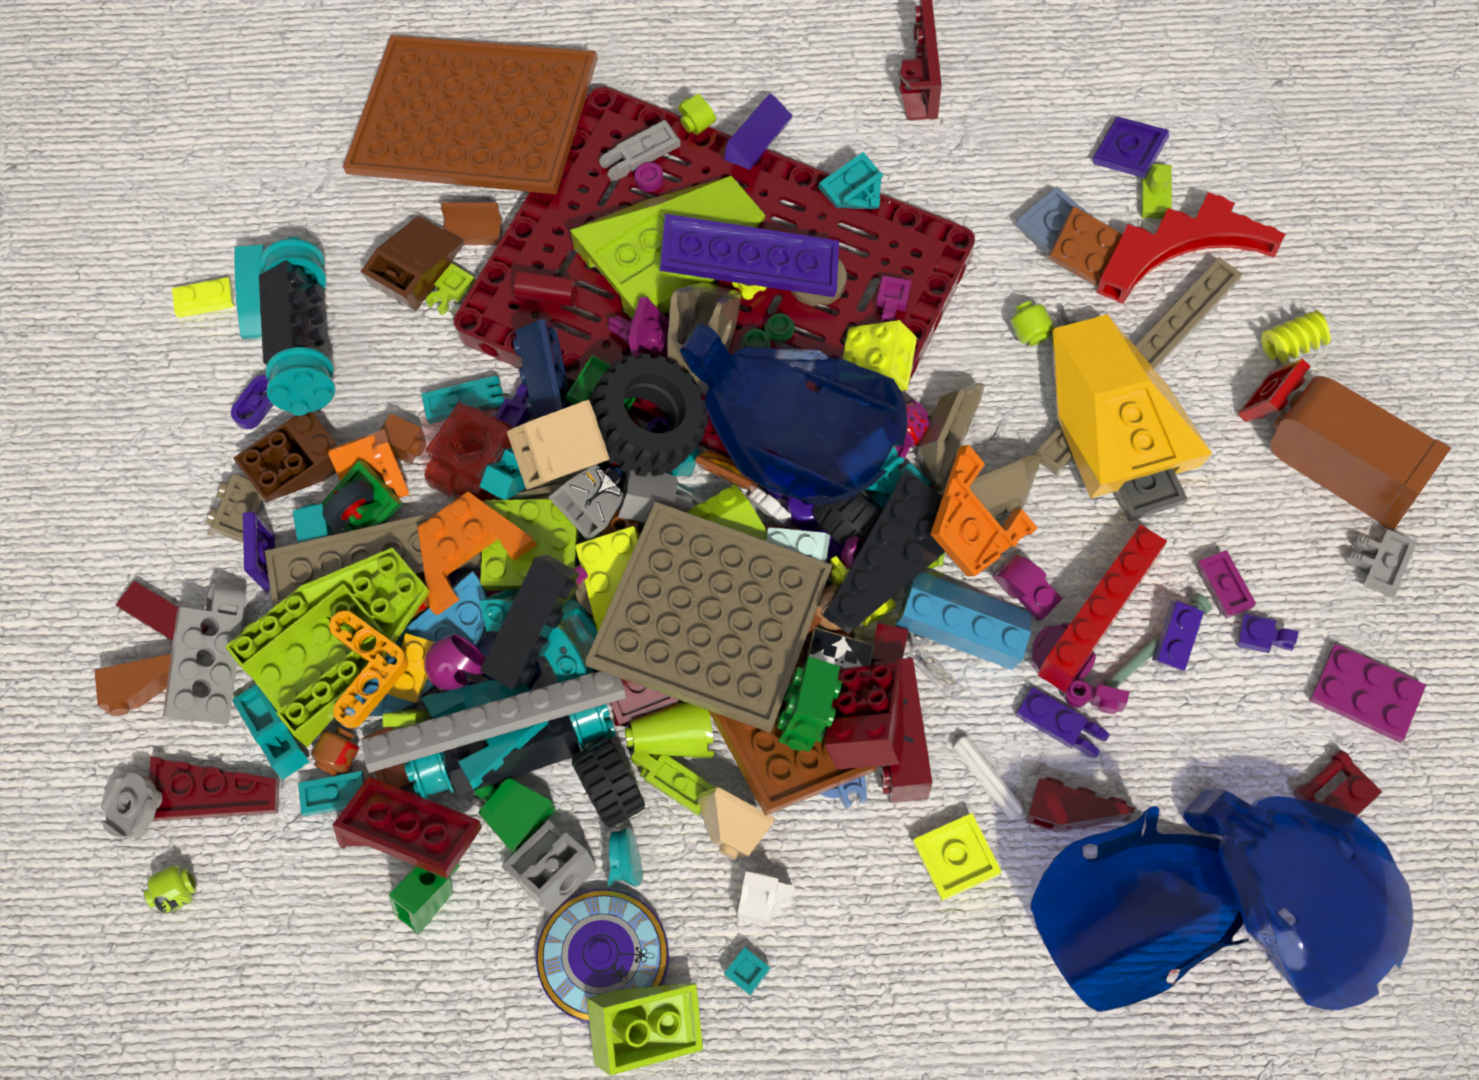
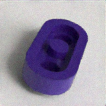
(253, 403)

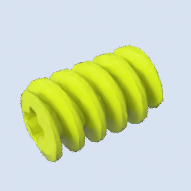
(1296, 337)

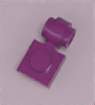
(1105, 698)

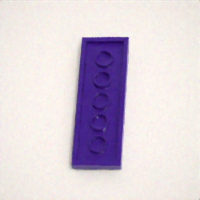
(749, 255)

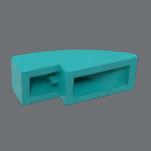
(247, 274)
(503, 477)
(270, 732)

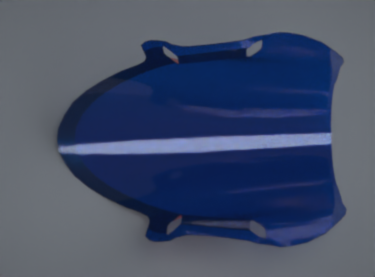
(1134, 911)

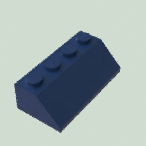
(542, 368)

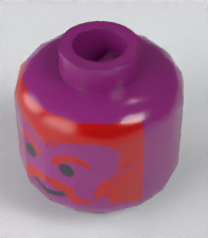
(917, 425)

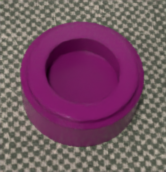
(649, 176)

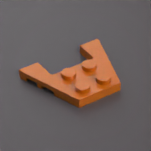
(967, 527)
(459, 535)

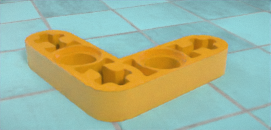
(375, 669)

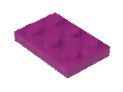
(1368, 693)

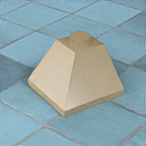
(732, 822)

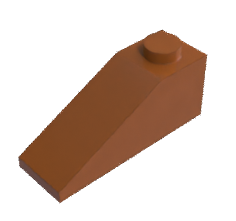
(131, 684)

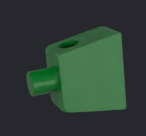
(513, 812)
(420, 897)

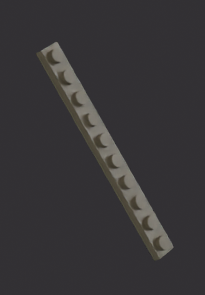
(1161, 341)

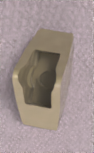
(706, 305)

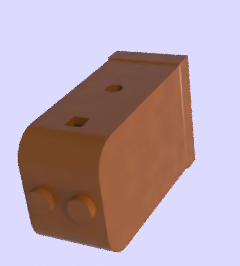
(1356, 450)

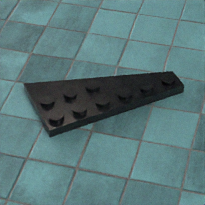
(890, 555)

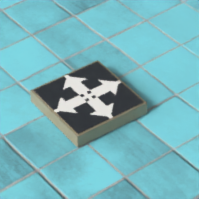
(838, 649)

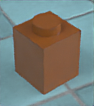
(405, 438)

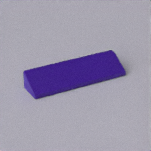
(757, 132)

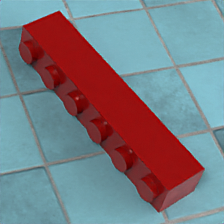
(1102, 608)

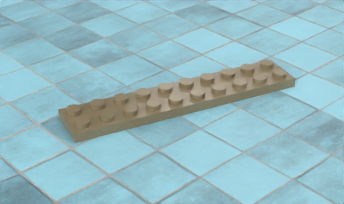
(310, 560)

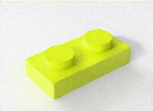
(203, 297)

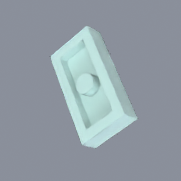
(804, 542)

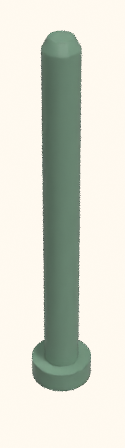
(1198, 601)

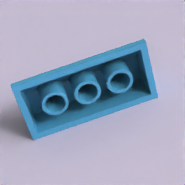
(965, 620)

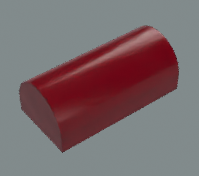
(545, 289)

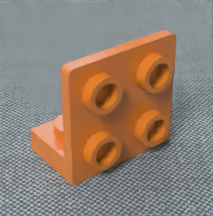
(377, 453)

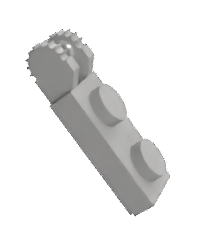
(640, 149)

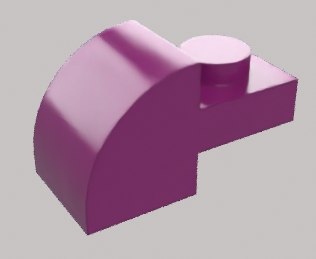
(1027, 583)

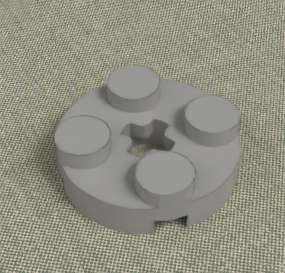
(144, 799)

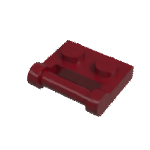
(1351, 795)

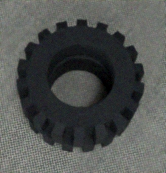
(608, 782)

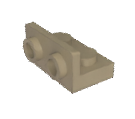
(236, 498)

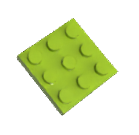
(541, 521)

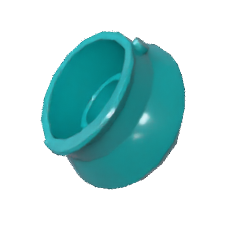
(624, 858)

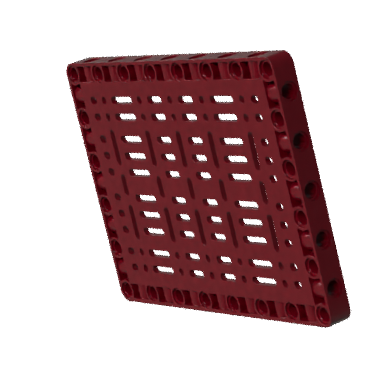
(778, 176)

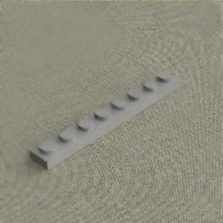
(491, 720)

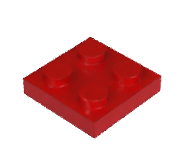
(1274, 390)

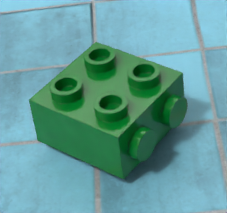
(809, 704)

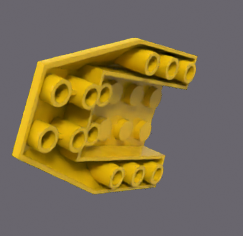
(1118, 409)

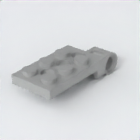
(226, 610)

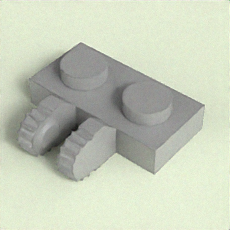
(1388, 564)

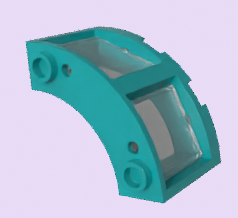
(568, 642)

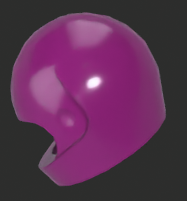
(448, 659)

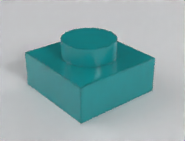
(747, 971)

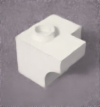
(762, 897)

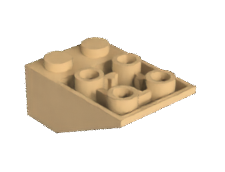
(558, 445)

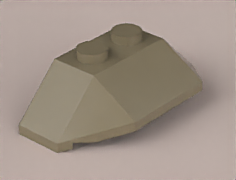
(946, 433)
(1006, 486)

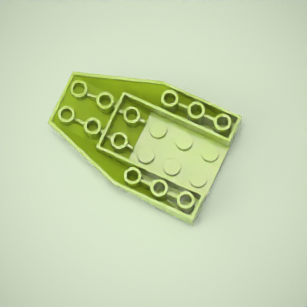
(629, 241)
(298, 657)

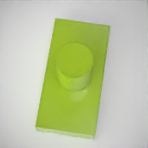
(1156, 192)

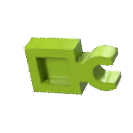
(451, 285)

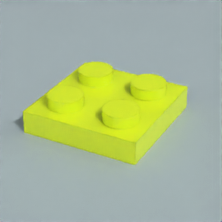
(957, 857)

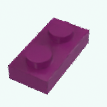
(1226, 584)

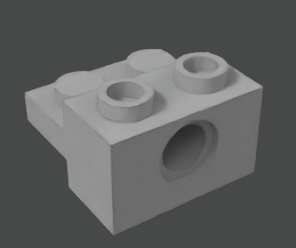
(550, 866)

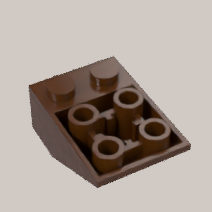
(411, 262)
(289, 458)

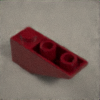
(1067, 808)

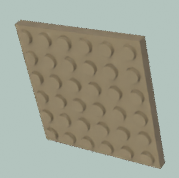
(710, 616)

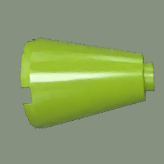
(672, 731)

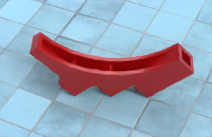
(1180, 234)

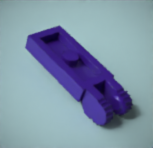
(1060, 722)

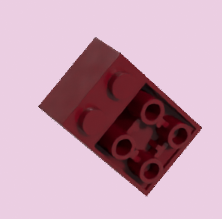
(867, 717)

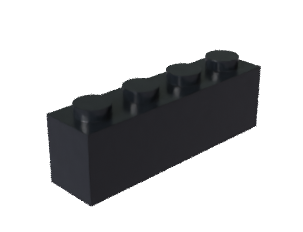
(530, 622)

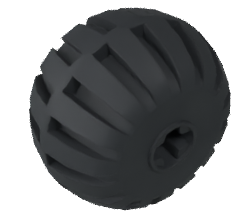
(847, 517)

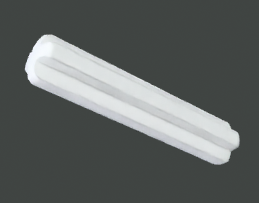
(988, 778)

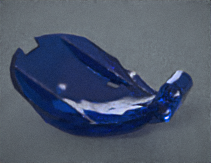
(824, 440)
(1325, 872)

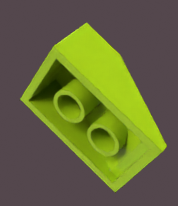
(644, 1026)

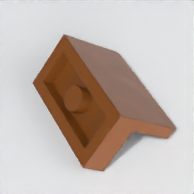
(473, 222)

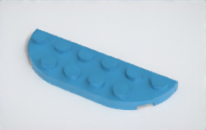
(461, 618)

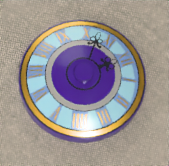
(600, 946)

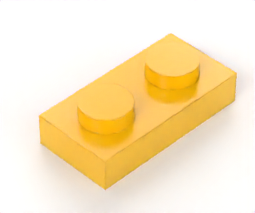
(412, 682)

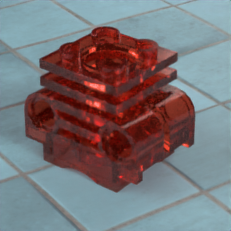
(462, 433)

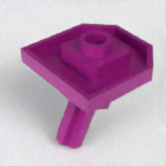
(645, 332)

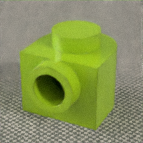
(696, 114)

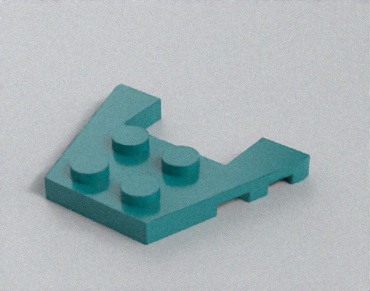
(499, 746)

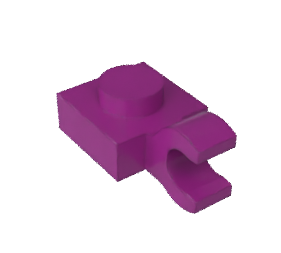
(893, 296)

